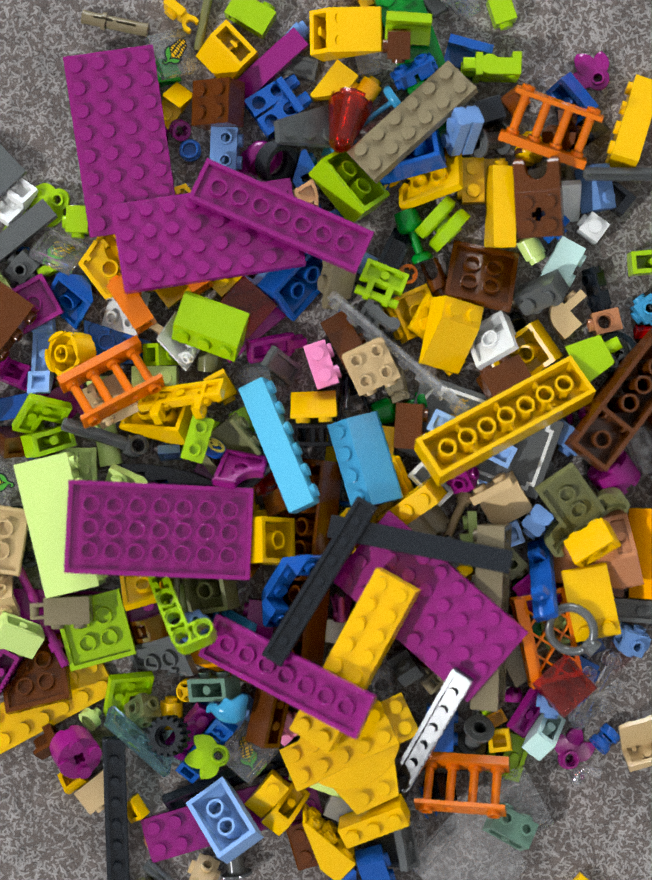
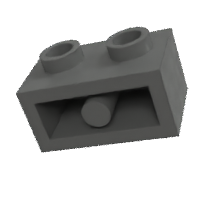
(541, 293)

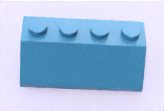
(365, 459)

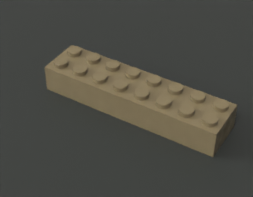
(496, 586)

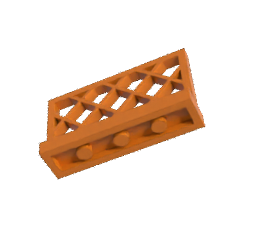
(529, 647)

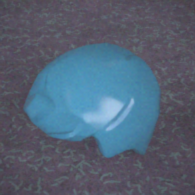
(230, 710)

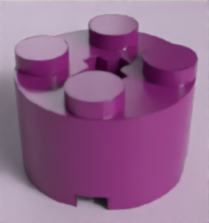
(619, 475)
(75, 752)

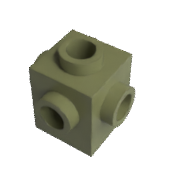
(143, 710)

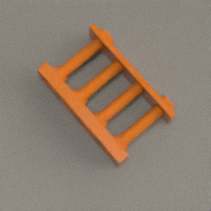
(533, 141)
(101, 363)
(474, 764)

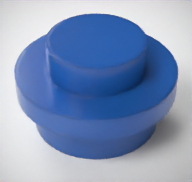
(190, 150)

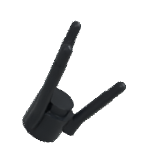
(346, 390)

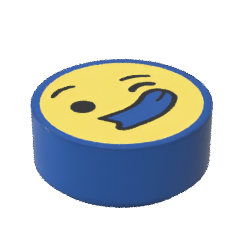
(215, 448)

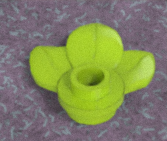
(49, 194)
(203, 756)

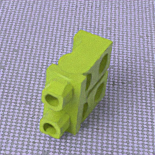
(492, 68)

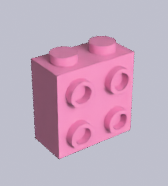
(321, 365)

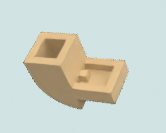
(561, 317)

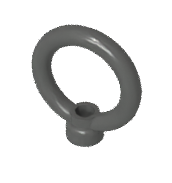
(589, 647)

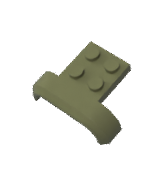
(575, 505)

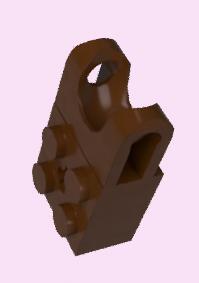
(541, 193)

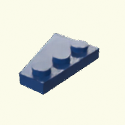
(106, 338)

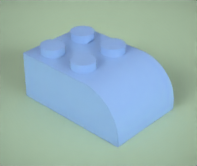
(224, 820)

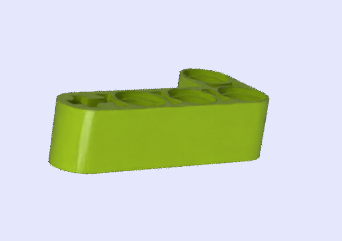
(182, 628)

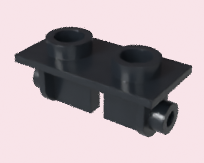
(593, 279)

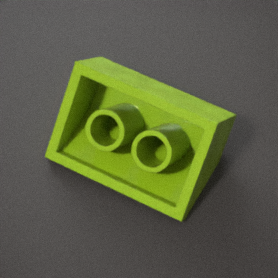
(210, 326)

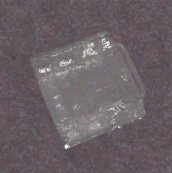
(468, 853)

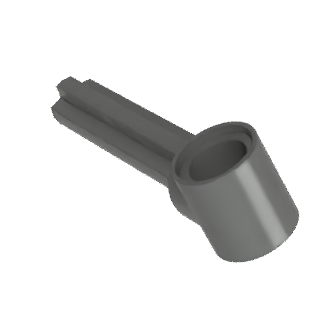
(108, 438)

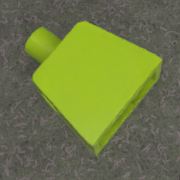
(594, 355)

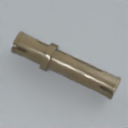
(106, 21)

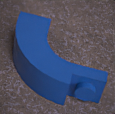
(221, 733)

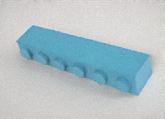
(279, 446)

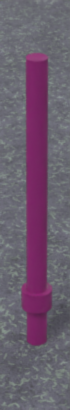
(55, 644)

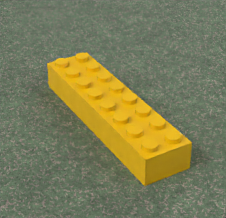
(504, 420)
(362, 645)

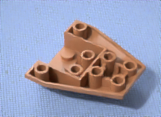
(621, 563)

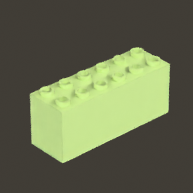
(44, 499)

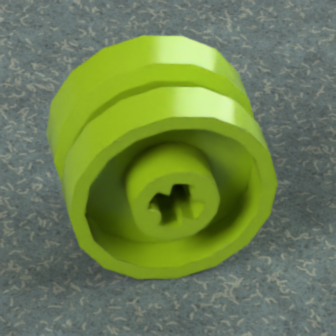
(443, 224)

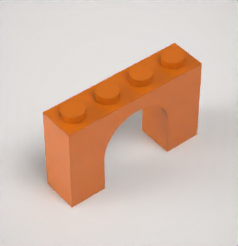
(134, 306)

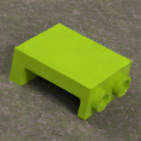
(198, 439)

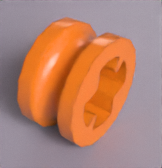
(414, 276)

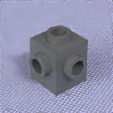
(14, 271)

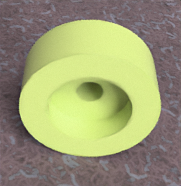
(90, 718)

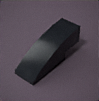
(394, 252)

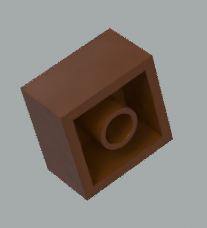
(218, 103)

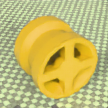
(182, 692)

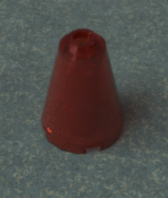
(347, 116)

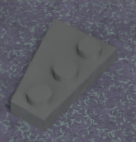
(304, 129)
(164, 656)

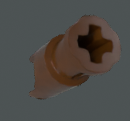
(438, 284)

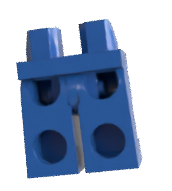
(276, 102)

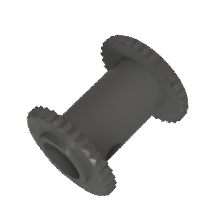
(489, 141)
(476, 734)
(236, 869)

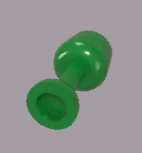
(407, 223)
(387, 409)

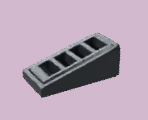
(312, 434)

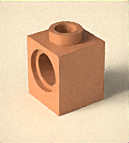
(614, 321)

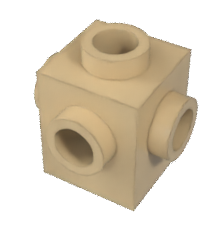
(204, 868)

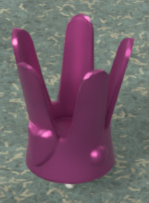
(341, 610)

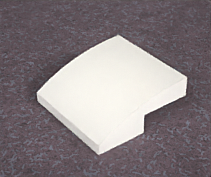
(16, 201)

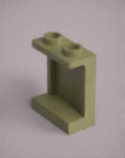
(235, 436)

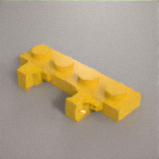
(196, 394)

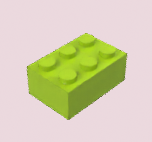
(348, 186)

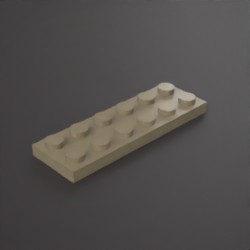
(412, 121)

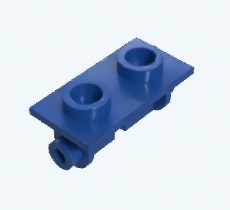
(423, 65)

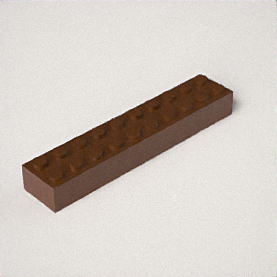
(312, 539)

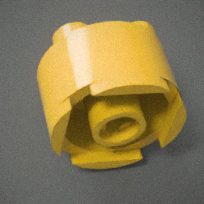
(68, 351)

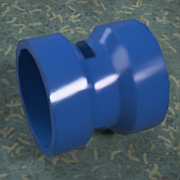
(604, 738)

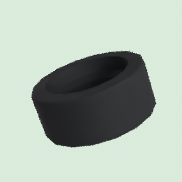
(265, 156)

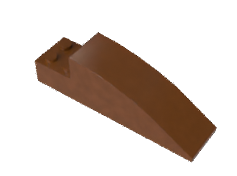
(616, 409)

